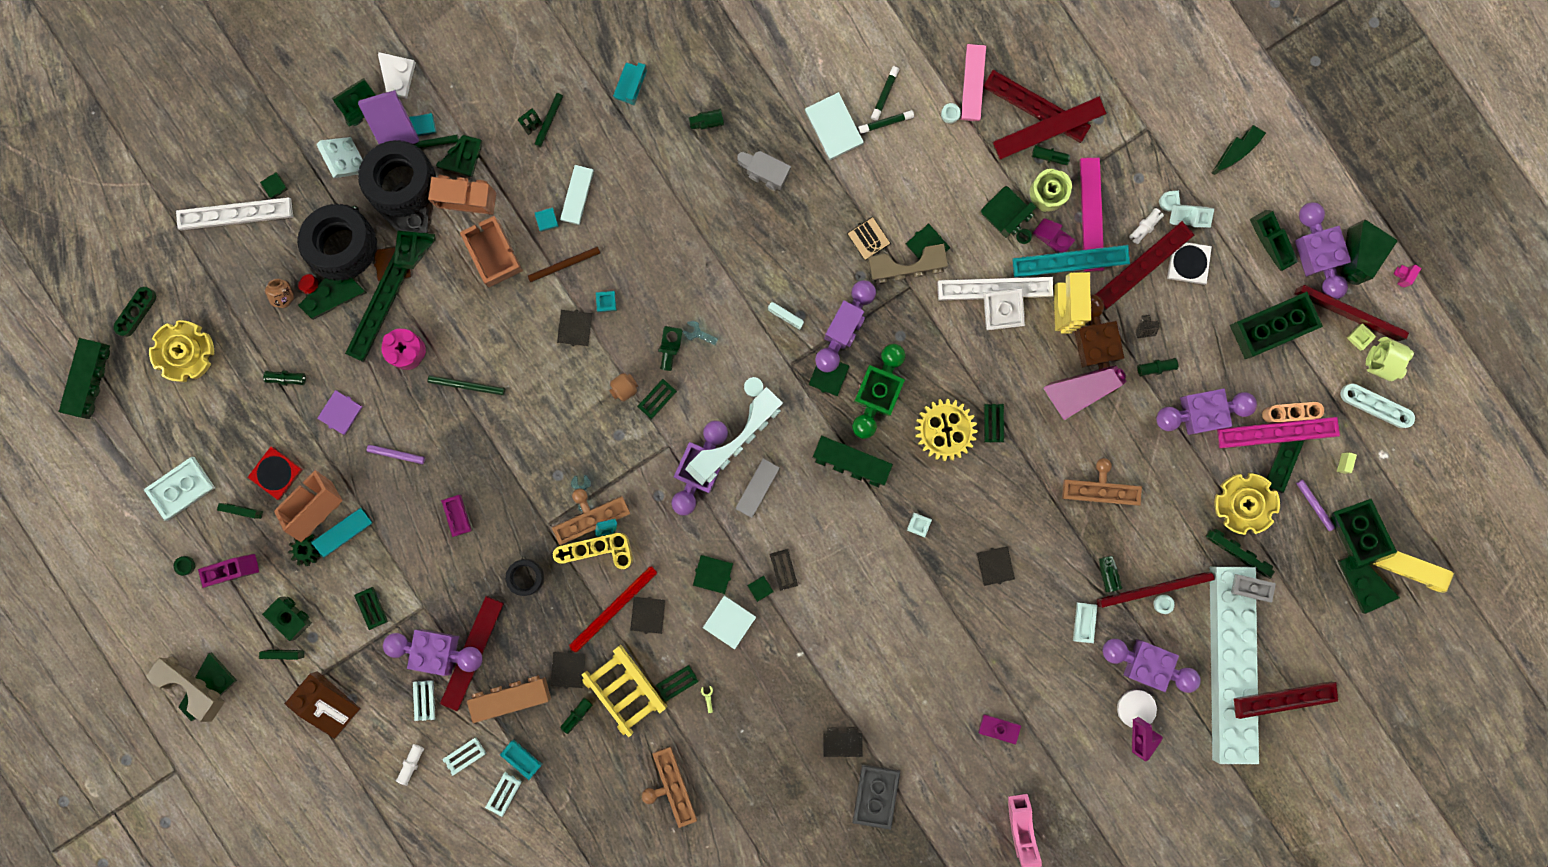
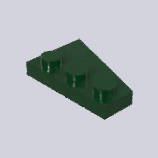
(330, 295)

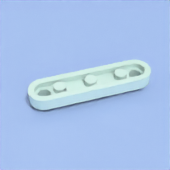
(1377, 406)

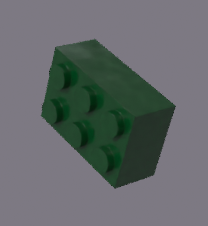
(1363, 534)

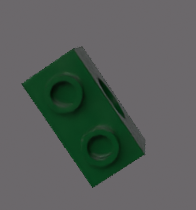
(277, 617)

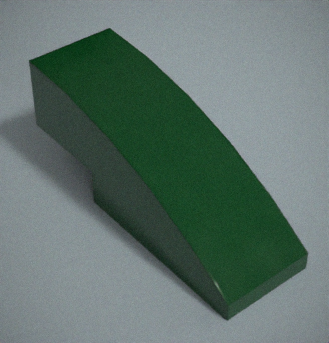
(1239, 148)
(1274, 239)

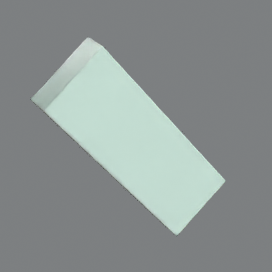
(577, 194)

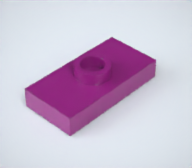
(456, 515)
(999, 729)

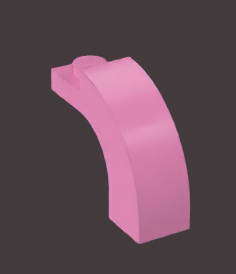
(1022, 831)

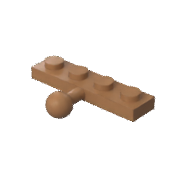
(1102, 491)
(589, 518)
(673, 787)

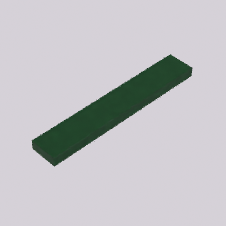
(376, 311)

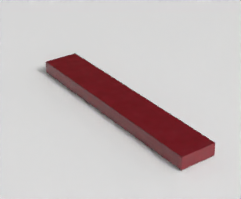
(1029, 102)
(1049, 128)
(1145, 264)
(1353, 313)
(1155, 589)
(478, 639)
(1285, 700)

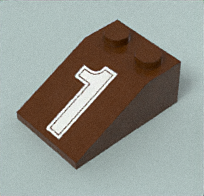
(322, 704)

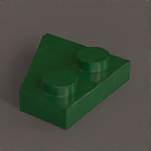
(462, 157)
(411, 248)

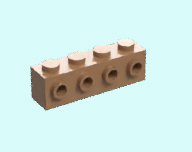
(509, 699)

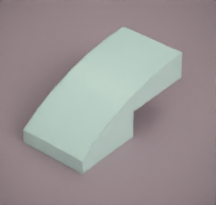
(1192, 215)

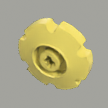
(167, 348)
(1254, 516)

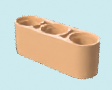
(1301, 410)

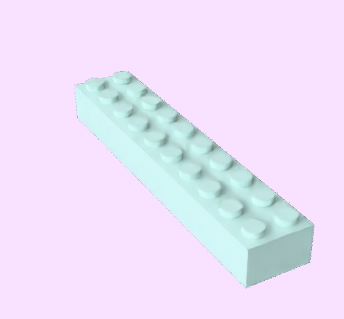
(1232, 667)

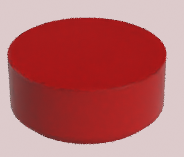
(308, 284)

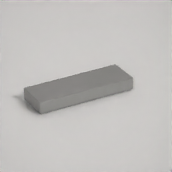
(757, 488)

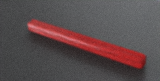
(613, 609)

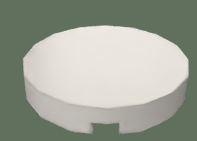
(1136, 704)

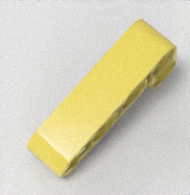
(592, 551)
(1418, 570)

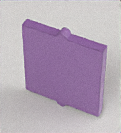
(340, 412)

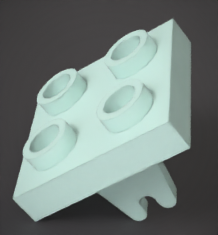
(340, 156)

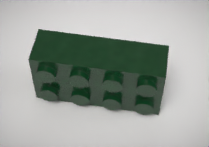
(1276, 325)

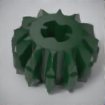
(302, 557)

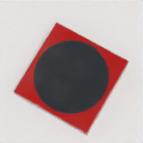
(275, 473)

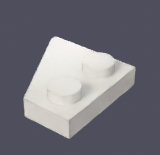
(396, 73)

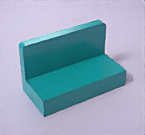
(630, 83)

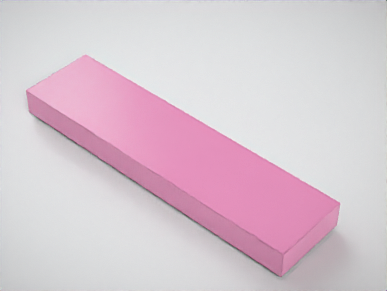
(973, 82)

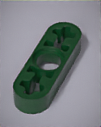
(126, 313)

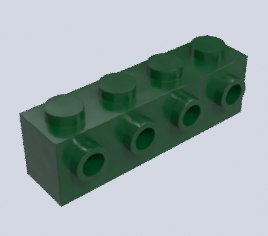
(84, 378)
(853, 461)

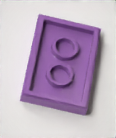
(388, 118)

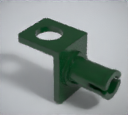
(669, 348)

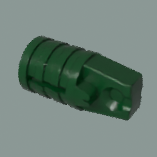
(707, 120)
(1110, 574)

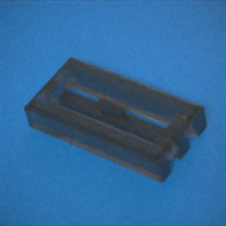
(779, 554)

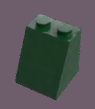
(1367, 250)

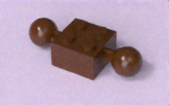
(1099, 342)

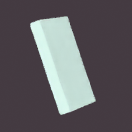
(834, 126)
(179, 488)

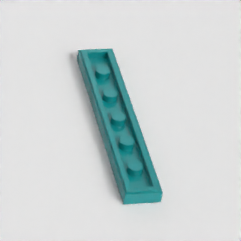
(1071, 261)

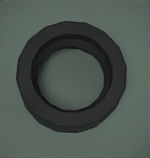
(510, 577)

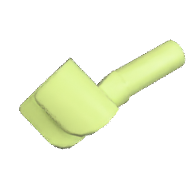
(708, 699)

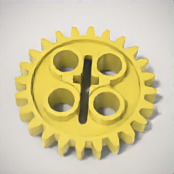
(963, 426)

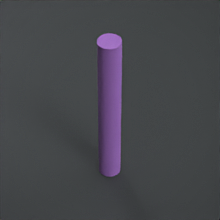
(396, 454)
(1315, 505)

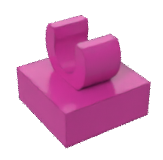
(1406, 274)

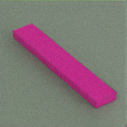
(1091, 205)
(1278, 432)

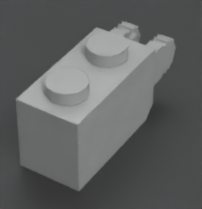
(765, 169)

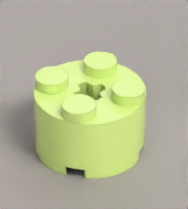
(1050, 179)
(1389, 359)

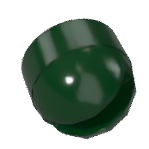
(1020, 239)

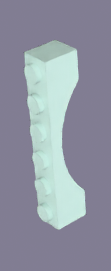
(709, 461)

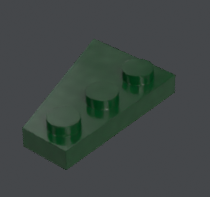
(1367, 586)
(215, 677)

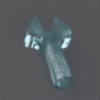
(700, 334)
(574, 484)

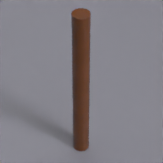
(564, 264)

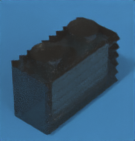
(842, 743)

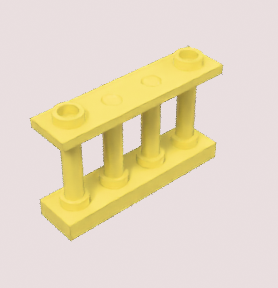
(643, 688)

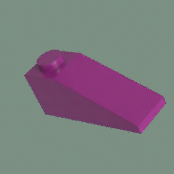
(228, 570)

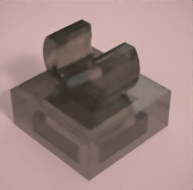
(1146, 327)

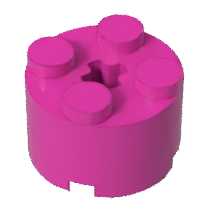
(394, 343)

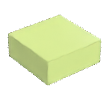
(1361, 337)
(1346, 463)

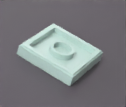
(729, 622)

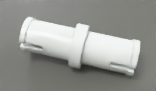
(1146, 226)
(410, 764)

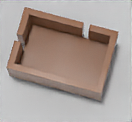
(462, 195)
(491, 251)
(303, 510)

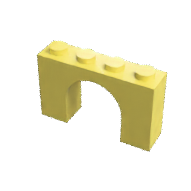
(1072, 303)

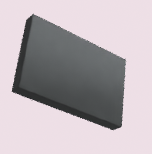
(876, 796)

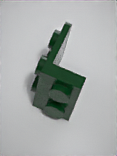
(348, 101)
(1007, 212)

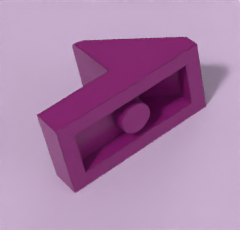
(1053, 236)
(1144, 739)

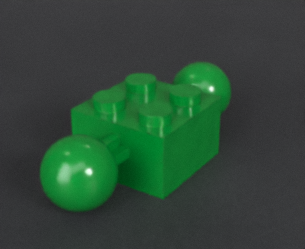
(879, 391)

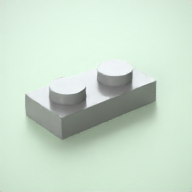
(1253, 588)

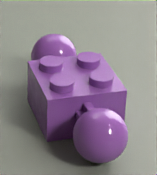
(1323, 250)
(844, 324)
(1206, 411)
(684, 501)
(432, 652)
(1151, 665)

